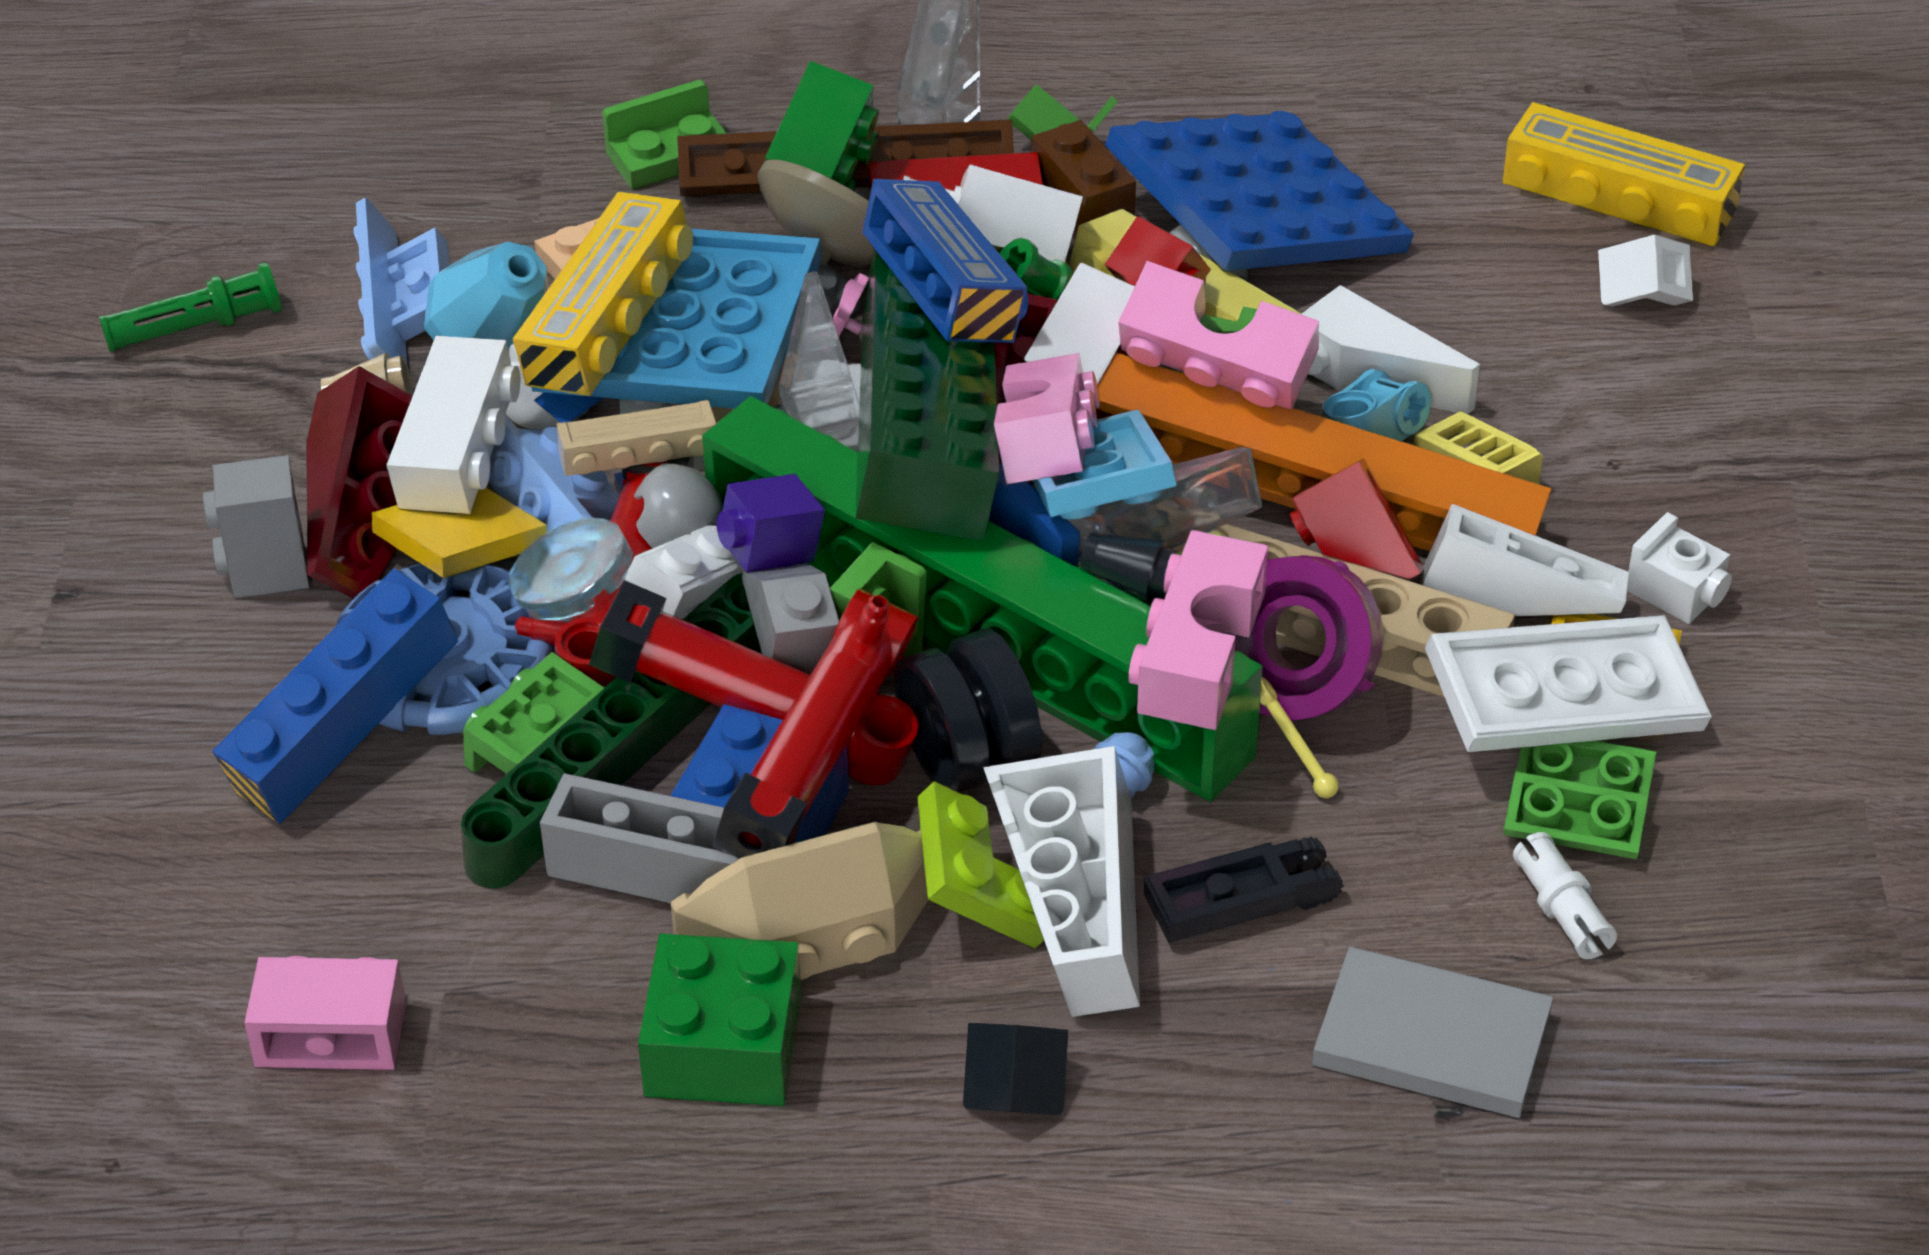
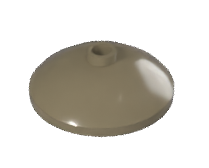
(817, 208)

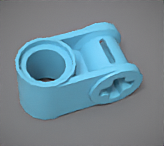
(1381, 405)

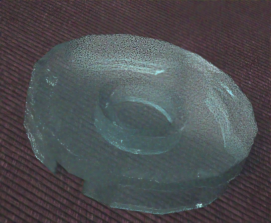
(570, 567)

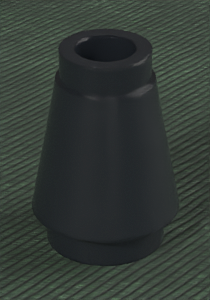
(1129, 563)

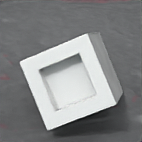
(1646, 269)

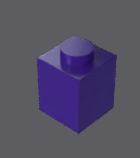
(770, 522)

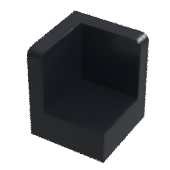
(1015, 1068)

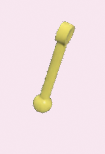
(1324, 784)

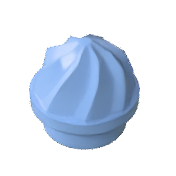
(1134, 757)

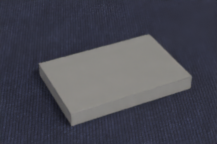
(1433, 1031)

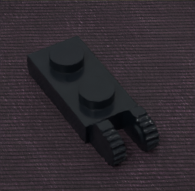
(1240, 887)

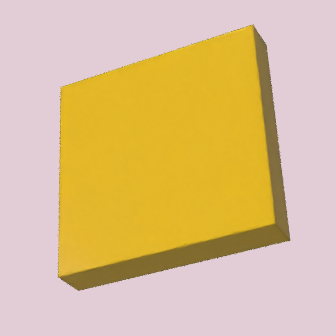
(460, 541)

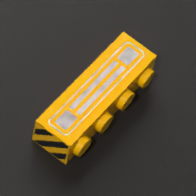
(1623, 173)
(603, 293)

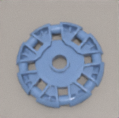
(481, 655)

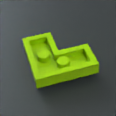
(963, 870)

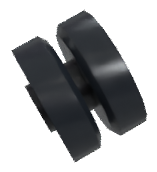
(969, 708)

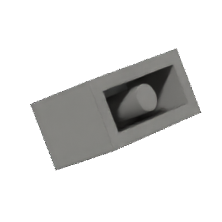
(258, 526)

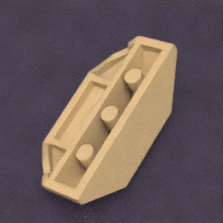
(832, 894)

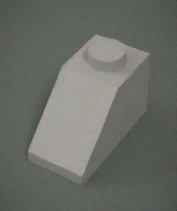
(792, 613)

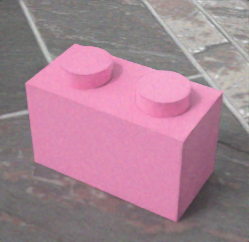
(325, 1013)

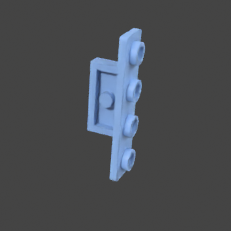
(394, 281)
(531, 477)

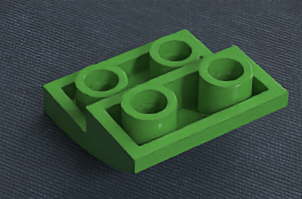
(1582, 795)

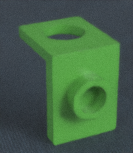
(1041, 113)

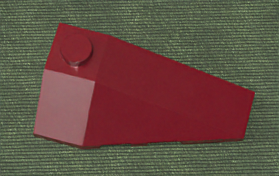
(349, 478)

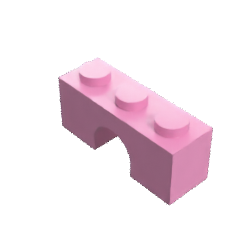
(1261, 361)
(1046, 418)
(1188, 658)

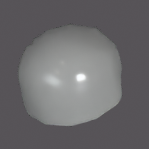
(676, 503)

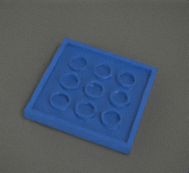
(1258, 190)

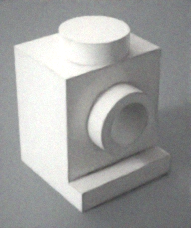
(1677, 570)

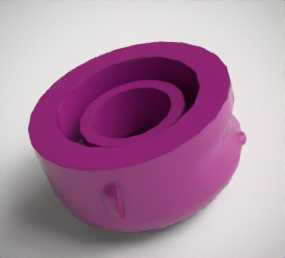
(1351, 631)

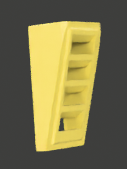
(1500, 449)

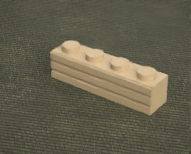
(633, 438)

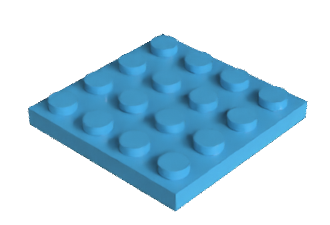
(718, 323)

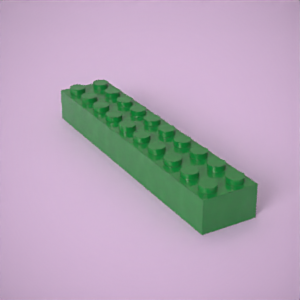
(1056, 618)

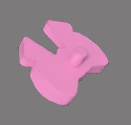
(847, 303)

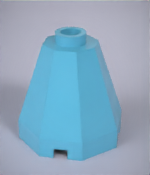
(486, 293)

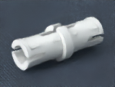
(1564, 895)

